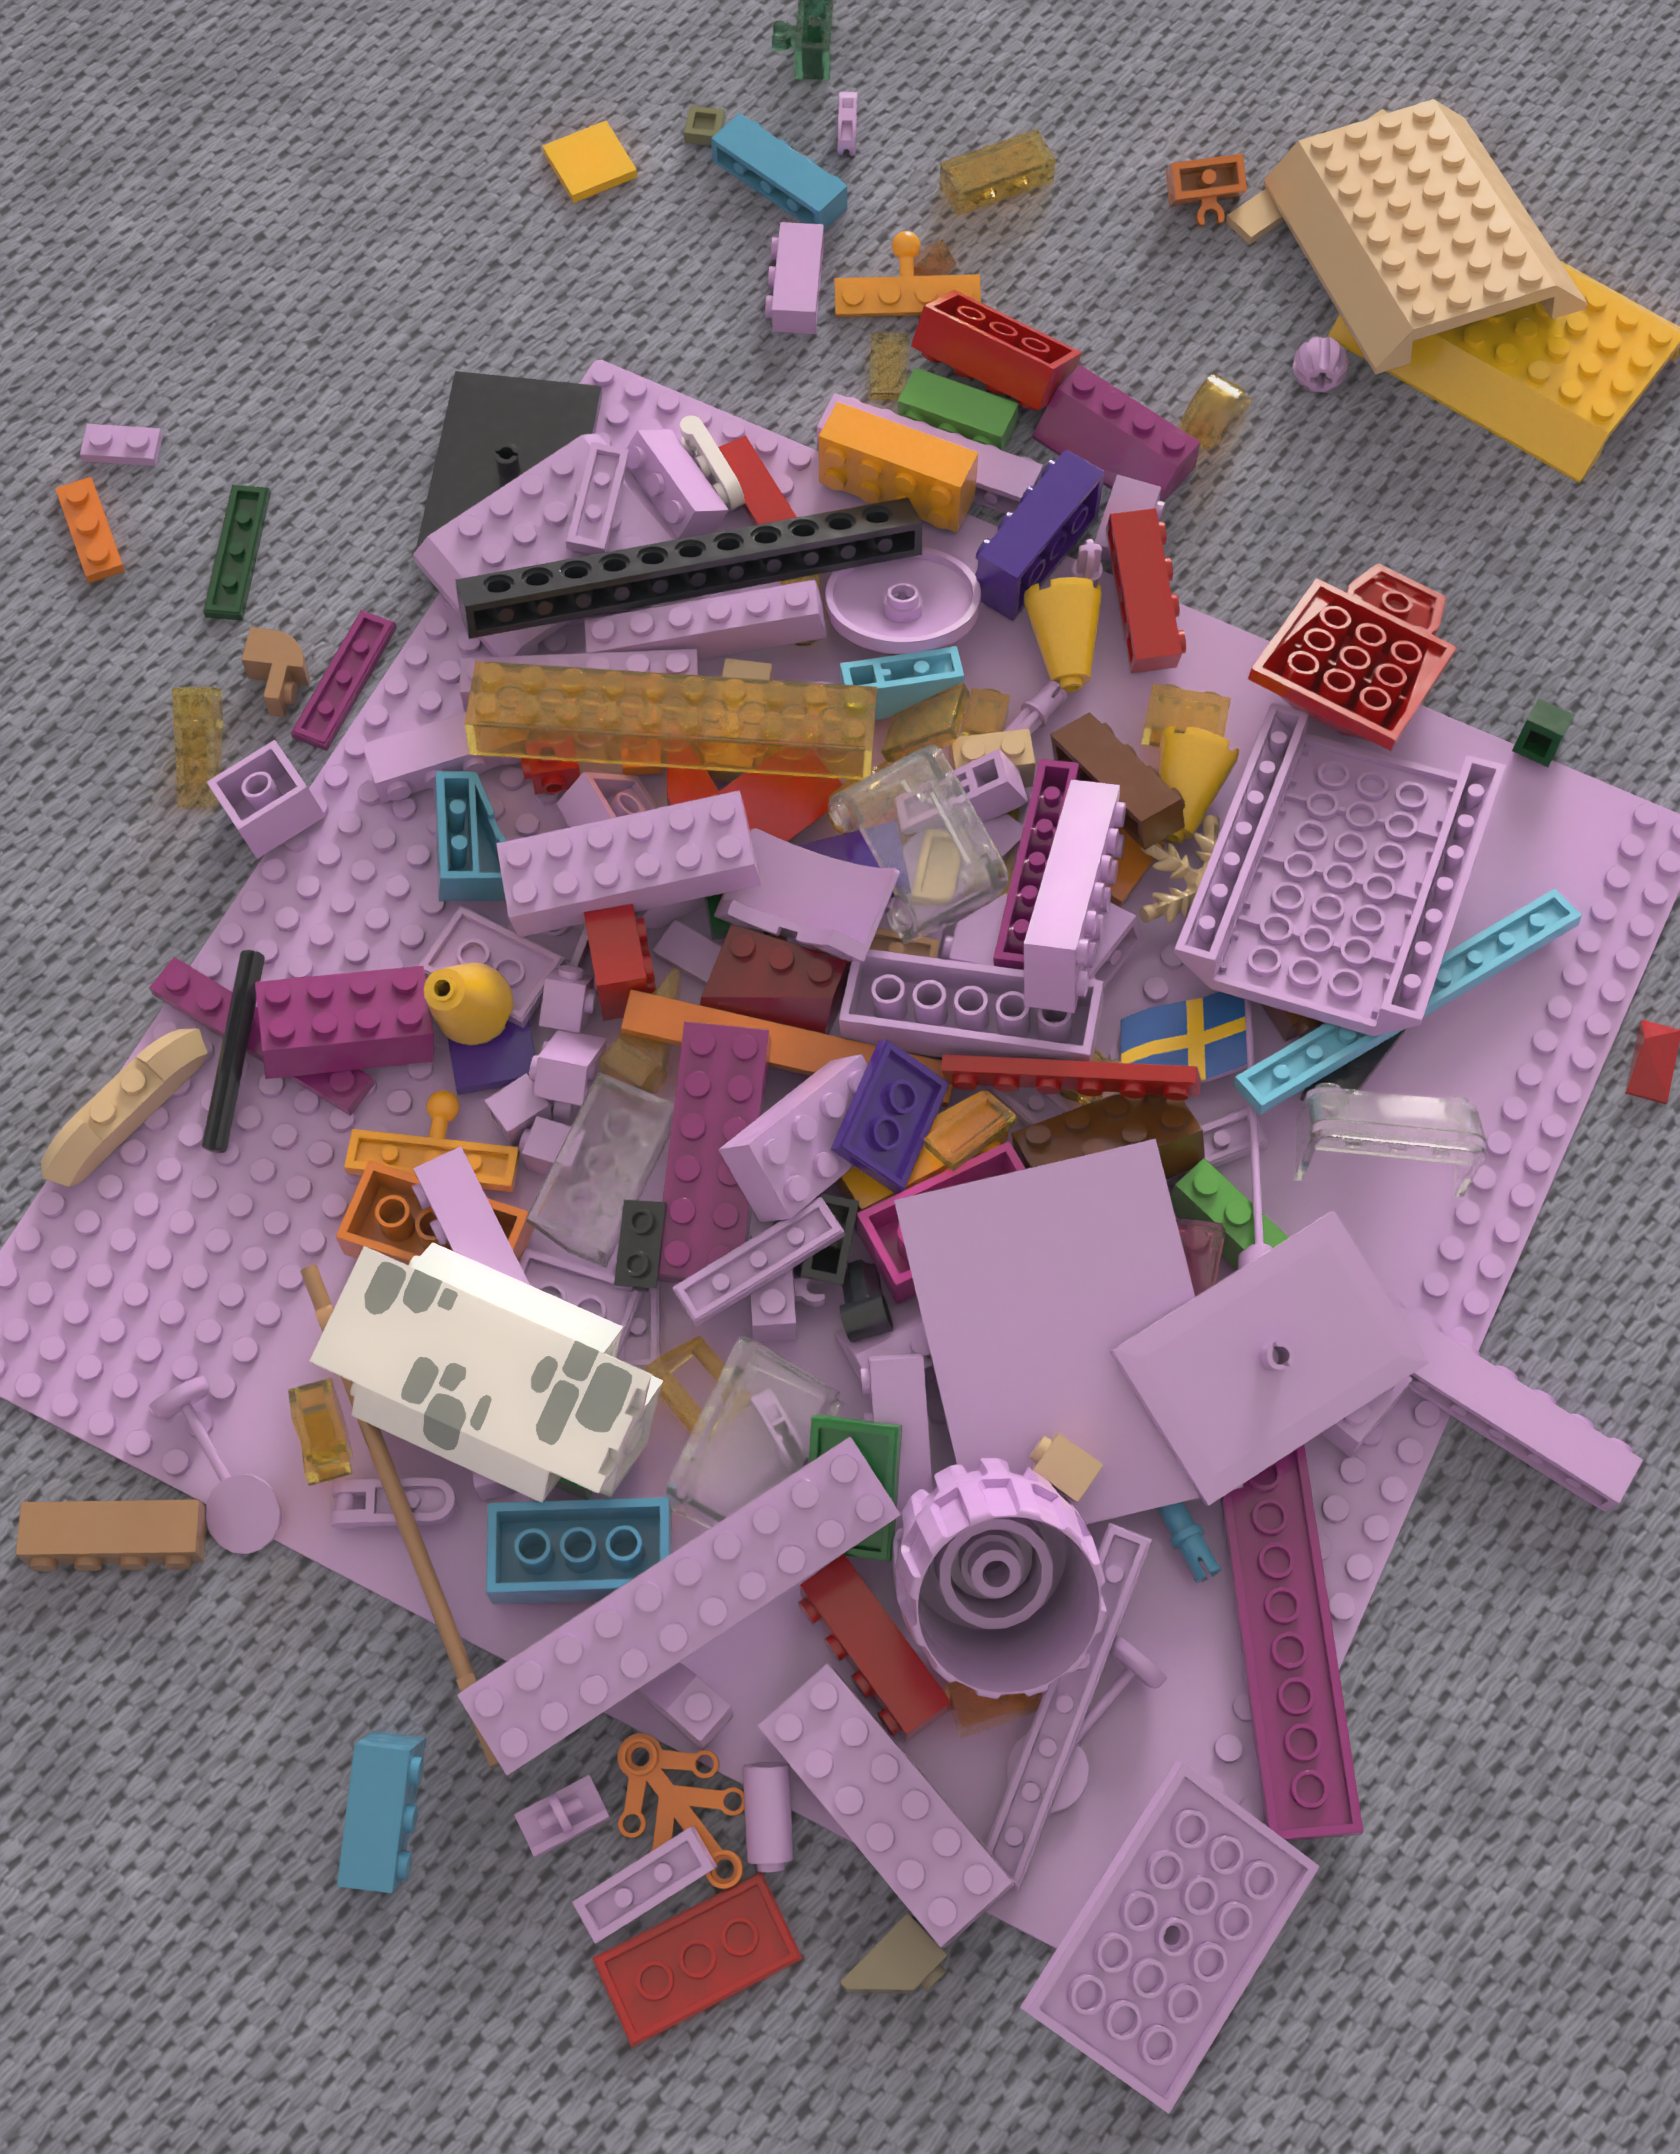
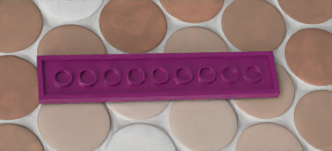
(1290, 1655)

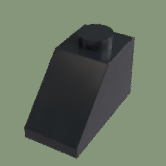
(831, 1262)

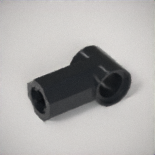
(865, 1306)

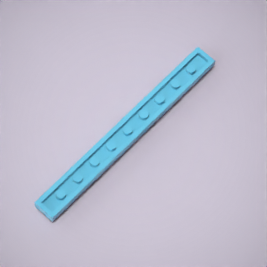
(1460, 971)

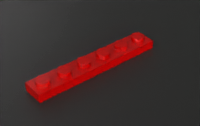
(1086, 1077)

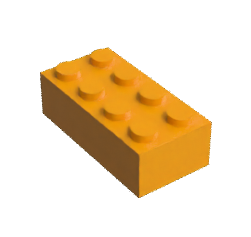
(897, 462)

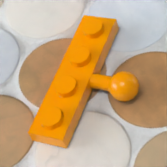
(899, 294)
(492, 1164)

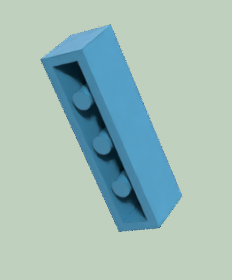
(779, 172)

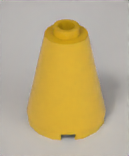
(1065, 628)
(1197, 768)
(469, 1002)

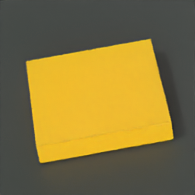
(589, 161)

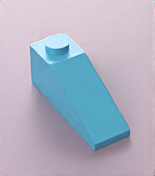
(905, 678)

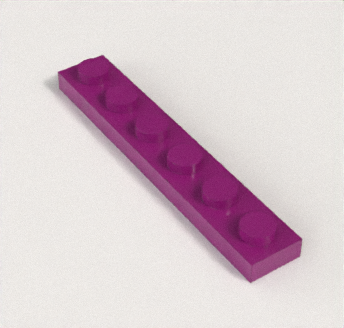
(209, 1006)

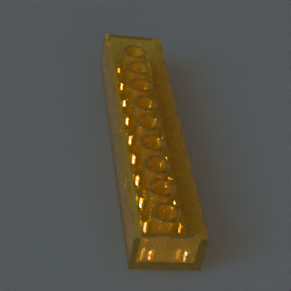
(671, 720)

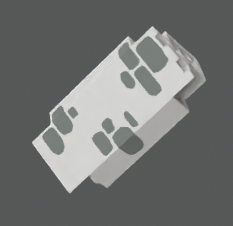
(488, 1372)

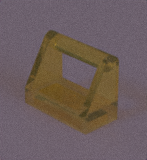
(671, 1391)

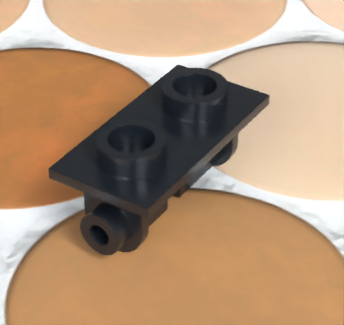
(640, 1244)

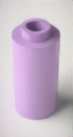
(768, 1815)

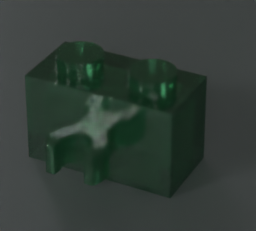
(810, 38)

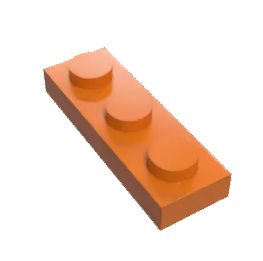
(90, 529)

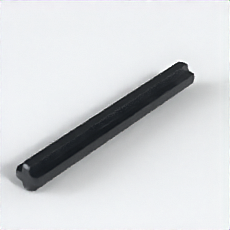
(233, 1052)

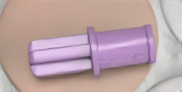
(1088, 562)
(1036, 712)

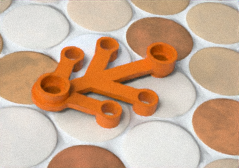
(675, 1800)

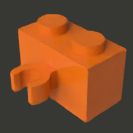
(1206, 183)

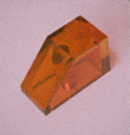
(979, 1713)

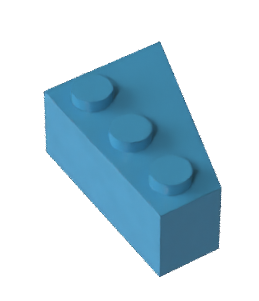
(466, 839)
(381, 1811)

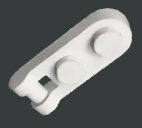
(711, 461)

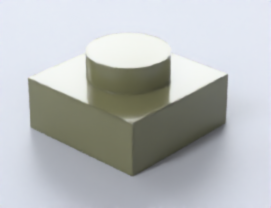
(703, 124)

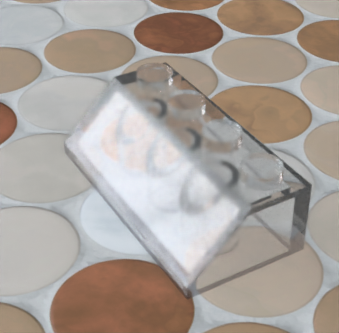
(600, 1166)

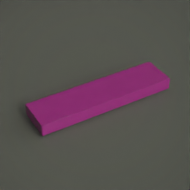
(343, 680)

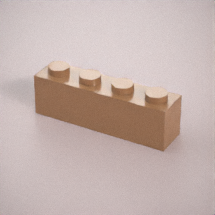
(111, 1533)

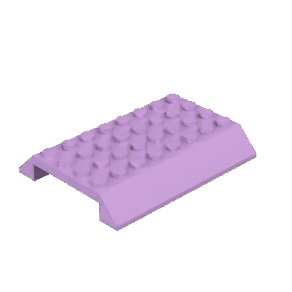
(1337, 878)

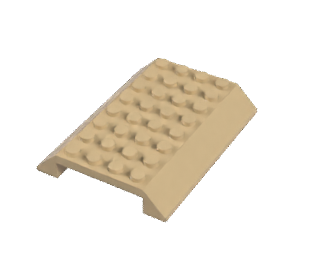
(1414, 230)

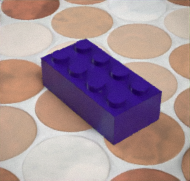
(1038, 532)

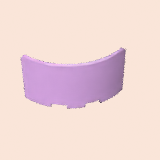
(811, 899)

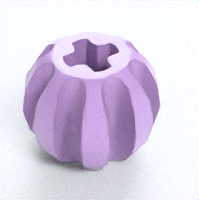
(1320, 364)

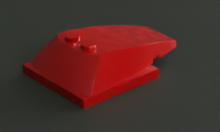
(1359, 655)

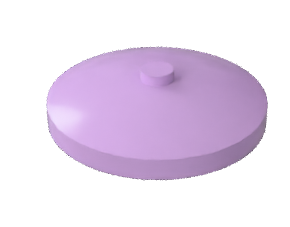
(904, 603)

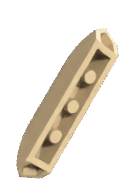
(122, 1106)

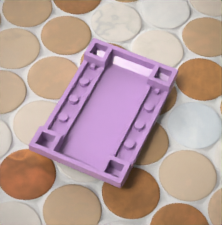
(528, 527)

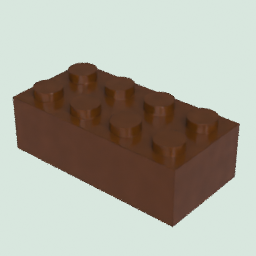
(1113, 1124)

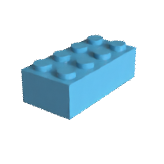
(572, 1547)

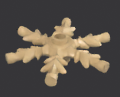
(1170, 861)

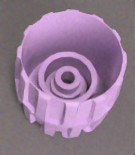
(1009, 1624)

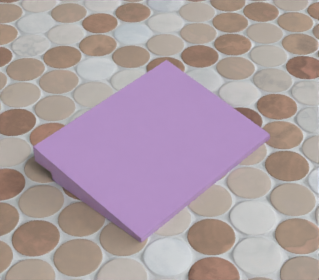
(1028, 1295)

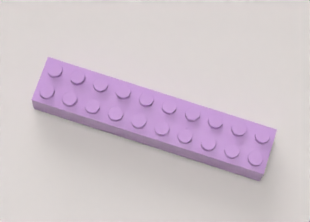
(678, 1605)

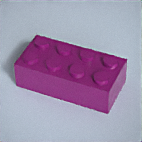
(344, 1022)

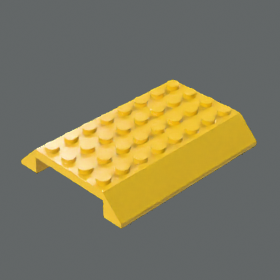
(1544, 380)

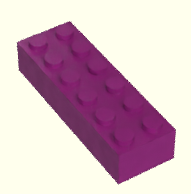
(715, 1099)

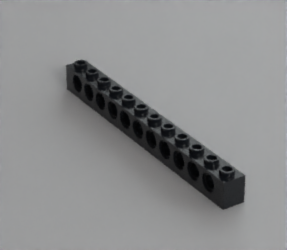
(688, 567)

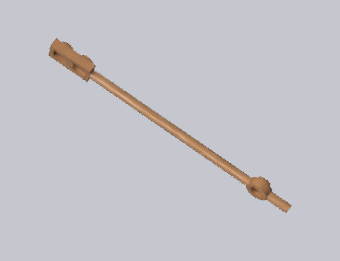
(405, 1519)

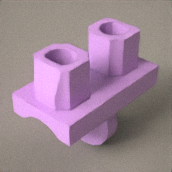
(562, 1816)

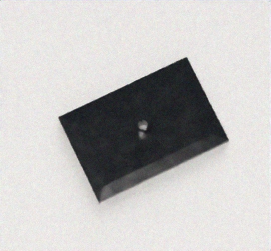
(498, 432)

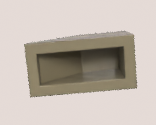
(898, 1963)

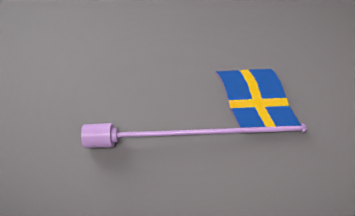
(1218, 1040)

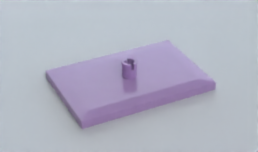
(1212, 1370)
(1158, 2000)

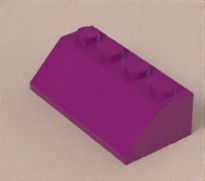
(1116, 433)

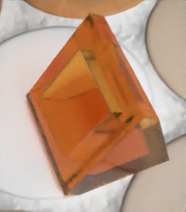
(934, 260)

